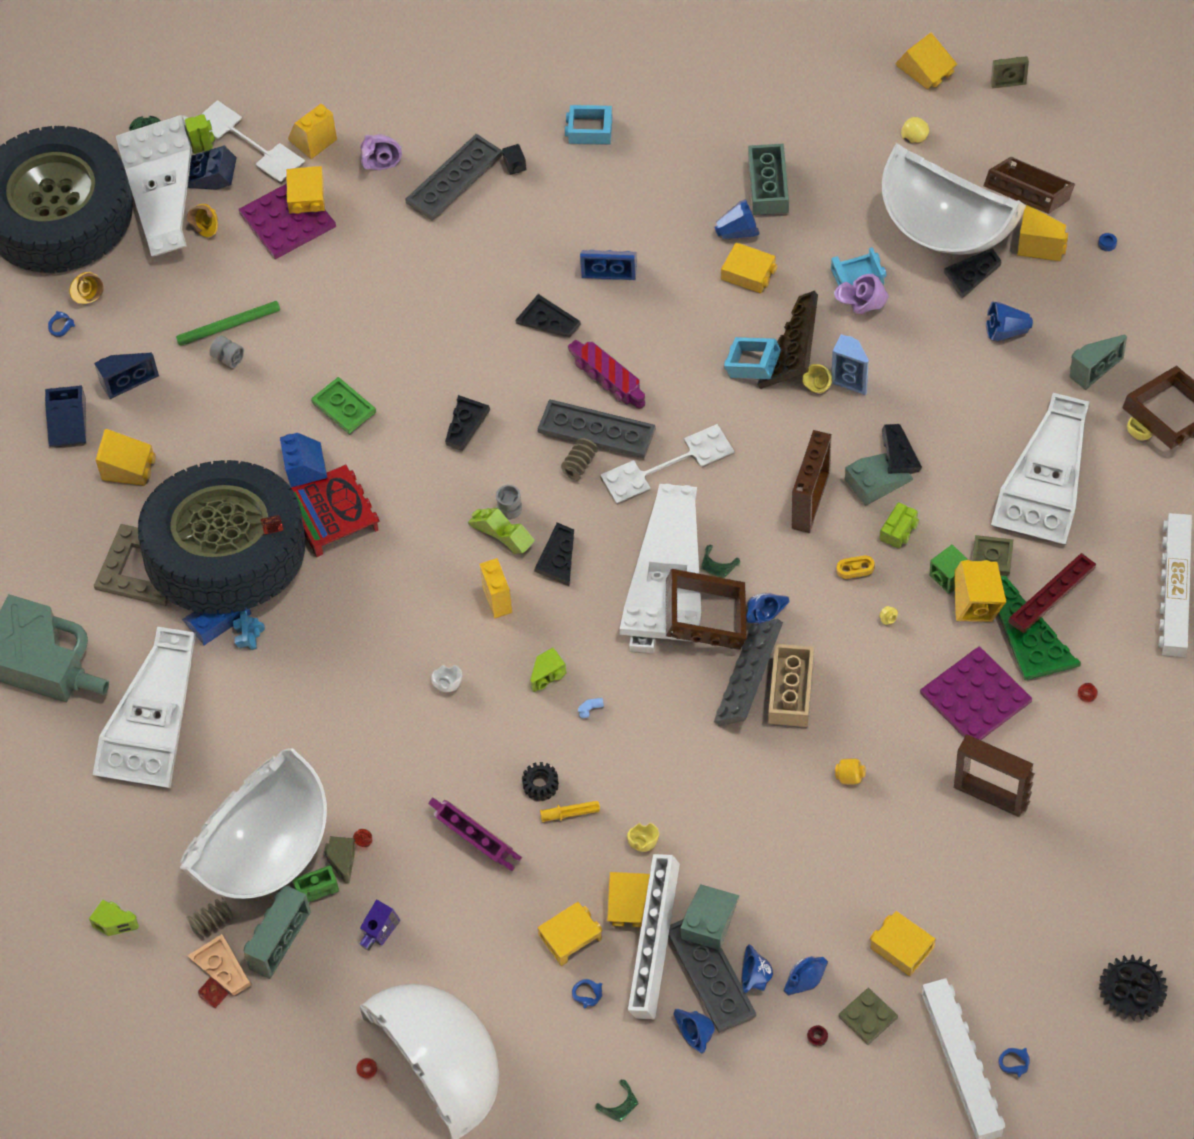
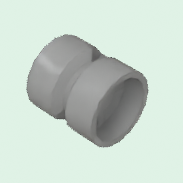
(226, 351)
(509, 501)

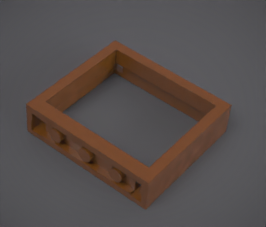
(1029, 185)
(1134, 406)
(813, 479)
(709, 585)
(1001, 761)

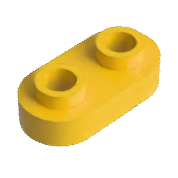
(855, 566)

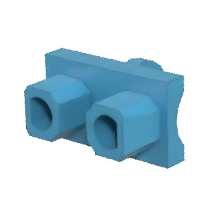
(250, 630)

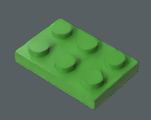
(343, 405)

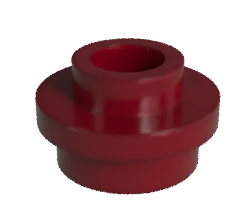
(817, 1030)

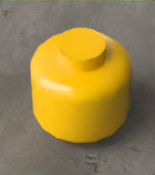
(850, 771)

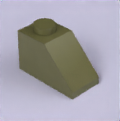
(341, 855)

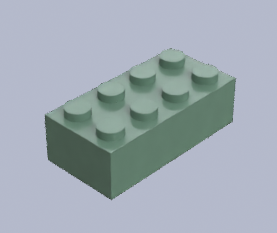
(768, 179)
(277, 931)

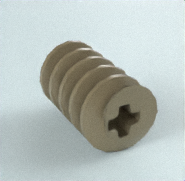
(579, 458)
(210, 917)

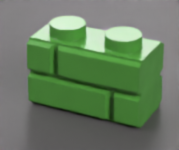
(317, 883)

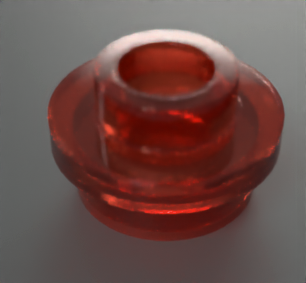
(1087, 687)
(363, 838)
(366, 1062)

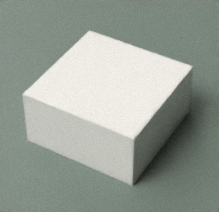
(642, 644)

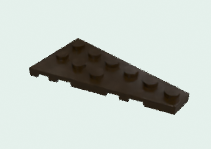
(795, 342)

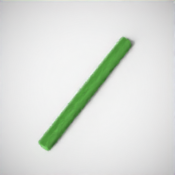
(227, 323)

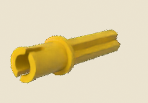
(569, 811)

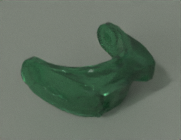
(717, 569)
(620, 1112)

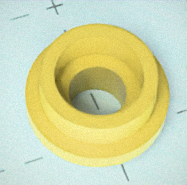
(888, 615)

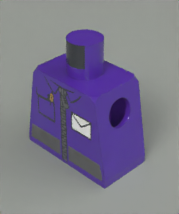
(378, 925)

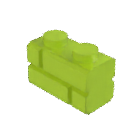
(199, 134)
(898, 525)

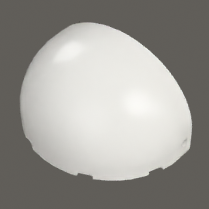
(944, 208)
(261, 831)
(444, 1048)

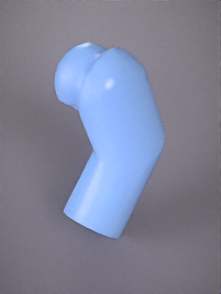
(589, 704)

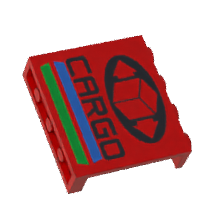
(333, 508)

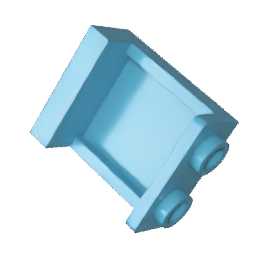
(854, 268)

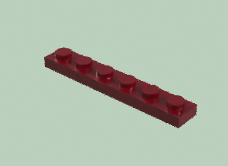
(1052, 593)

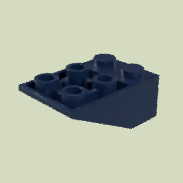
(212, 169)
(66, 415)

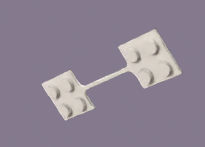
(274, 161)
(630, 481)

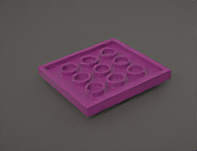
(279, 229)
(976, 695)

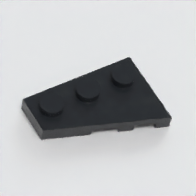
(972, 271)
(548, 317)
(465, 422)
(899, 450)
(557, 555)

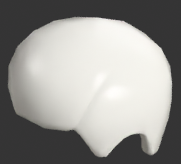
(446, 678)

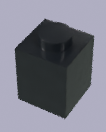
(514, 159)

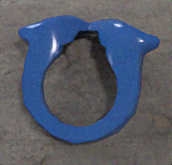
(69, 323)
(585, 1000)
(1019, 1070)

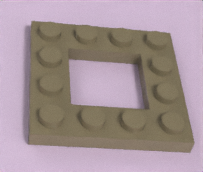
(110, 576)

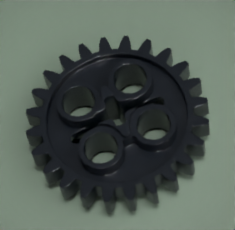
(1137, 971)

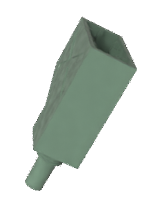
(33, 653)

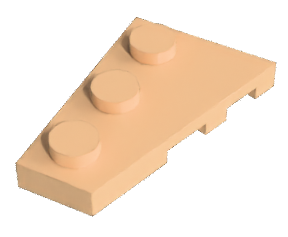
(221, 964)

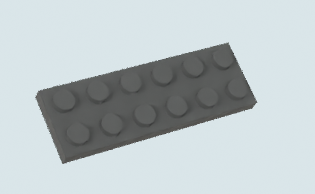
(454, 176)
(602, 428)
(748, 672)
(713, 981)

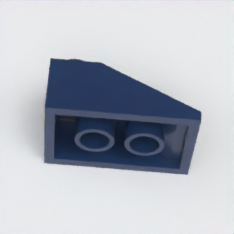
(125, 372)

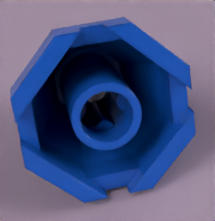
(737, 222)
(1006, 321)

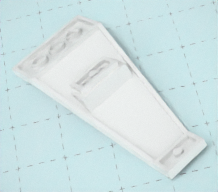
(151, 156)
(1038, 502)
(666, 546)
(143, 746)

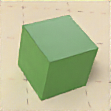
(943, 567)

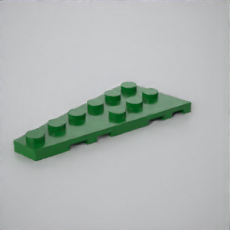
(1038, 648)

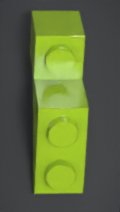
(497, 525)

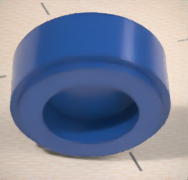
(1107, 242)

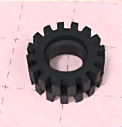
(543, 791)

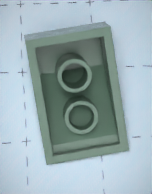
(1096, 359)
(871, 479)
(709, 917)

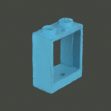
(589, 136)
(753, 371)

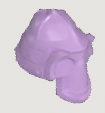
(380, 152)
(864, 295)

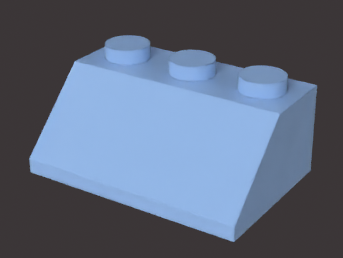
(850, 365)

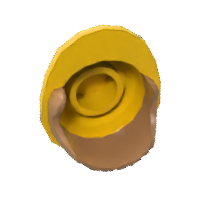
(203, 219)
(86, 288)

